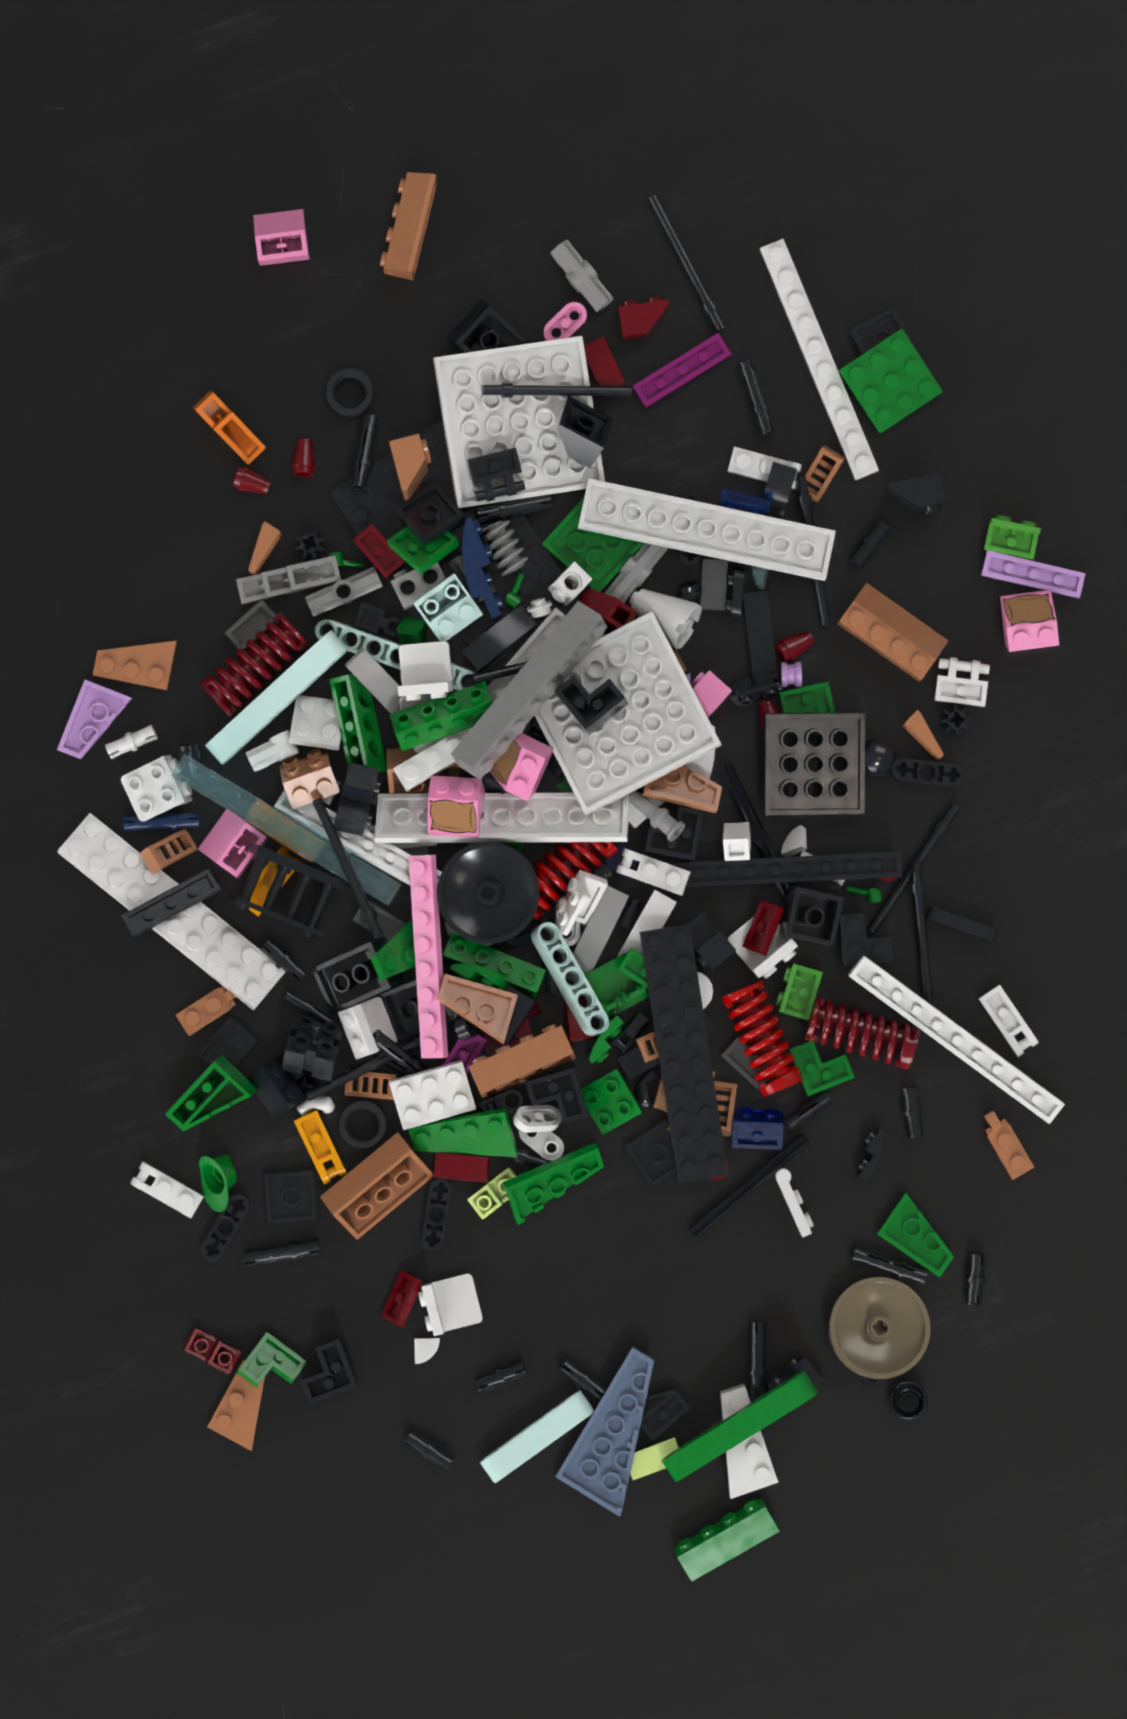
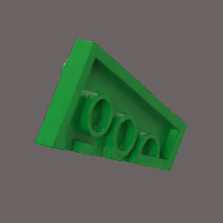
(471, 1134)
(539, 1185)

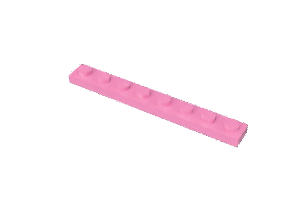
(428, 955)

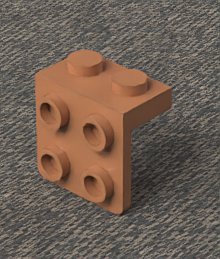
(308, 778)

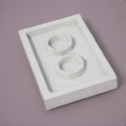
(432, 1094)

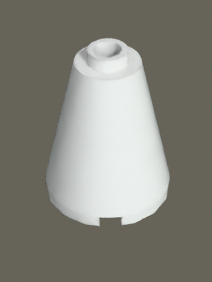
(673, 614)

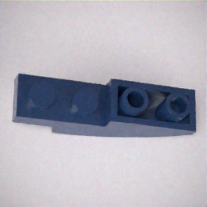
(475, 556)

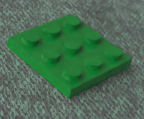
(890, 381)
(594, 552)

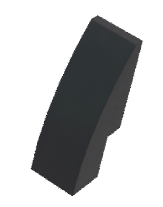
(499, 638)

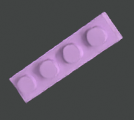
(1033, 574)

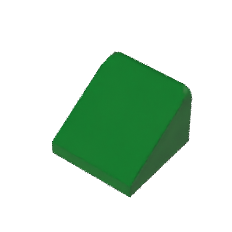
(411, 631)

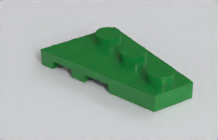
(396, 954)
(915, 1237)

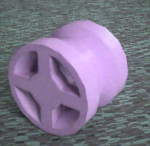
(791, 674)

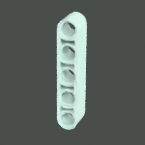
(570, 992)
(537, 1436)

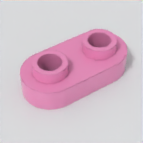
(563, 322)

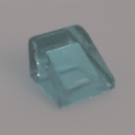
(760, 576)

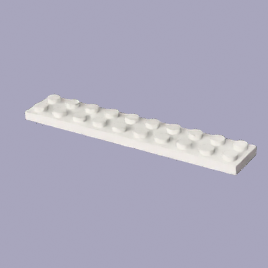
(706, 529)
(507, 819)
(195, 932)

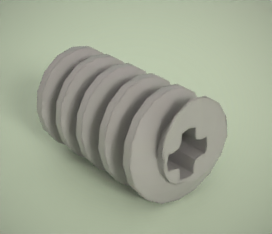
(505, 547)

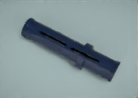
(163, 821)

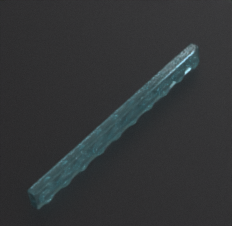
(281, 826)

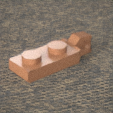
(206, 1010)
(1007, 1146)

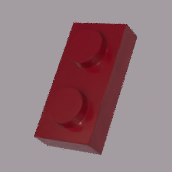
(378, 551)
(763, 927)
(401, 1298)

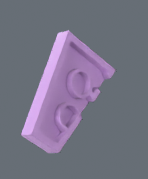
(90, 718)

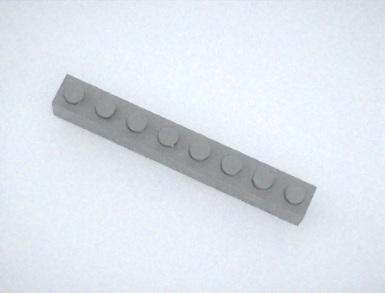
(529, 690)

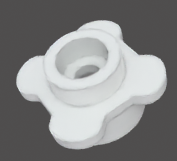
(539, 607)

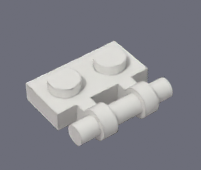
(962, 690)

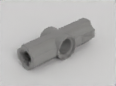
(581, 276)
(635, 571)
(359, 584)

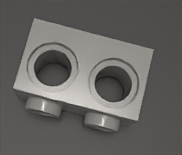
(421, 586)

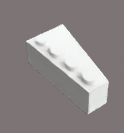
(749, 1461)

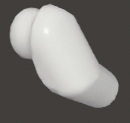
(321, 1103)

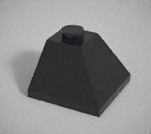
(583, 431)

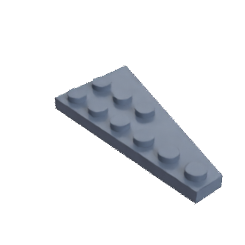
(607, 1446)

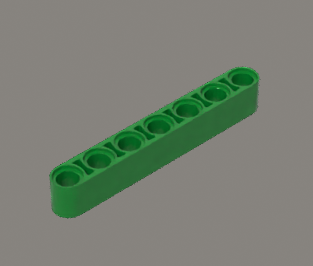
(740, 1426)

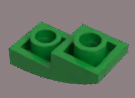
(479, 975)
(599, 1047)

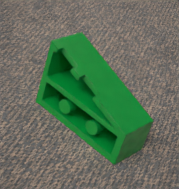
(211, 1093)

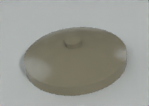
(879, 1328)

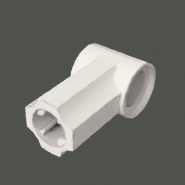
(272, 751)

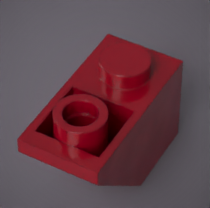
(640, 319)
(611, 609)

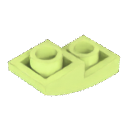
(491, 1195)
(649, 1459)

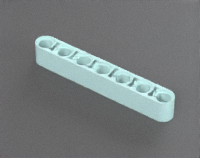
(388, 648)
(276, 697)

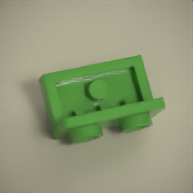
(1012, 537)
(799, 992)

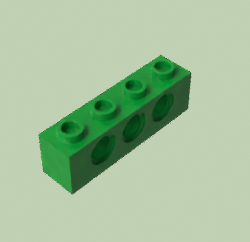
(357, 723)
(517, 973)

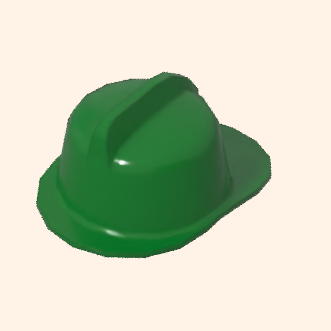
(216, 1179)

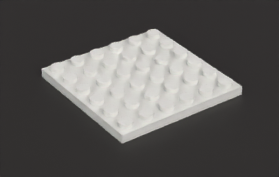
(491, 424)
(646, 738)

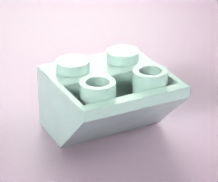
(447, 608)

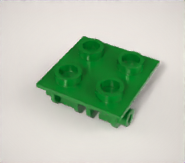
(615, 988)
(610, 1101)

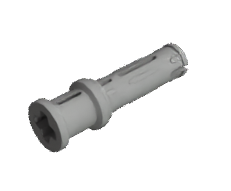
(658, 816)

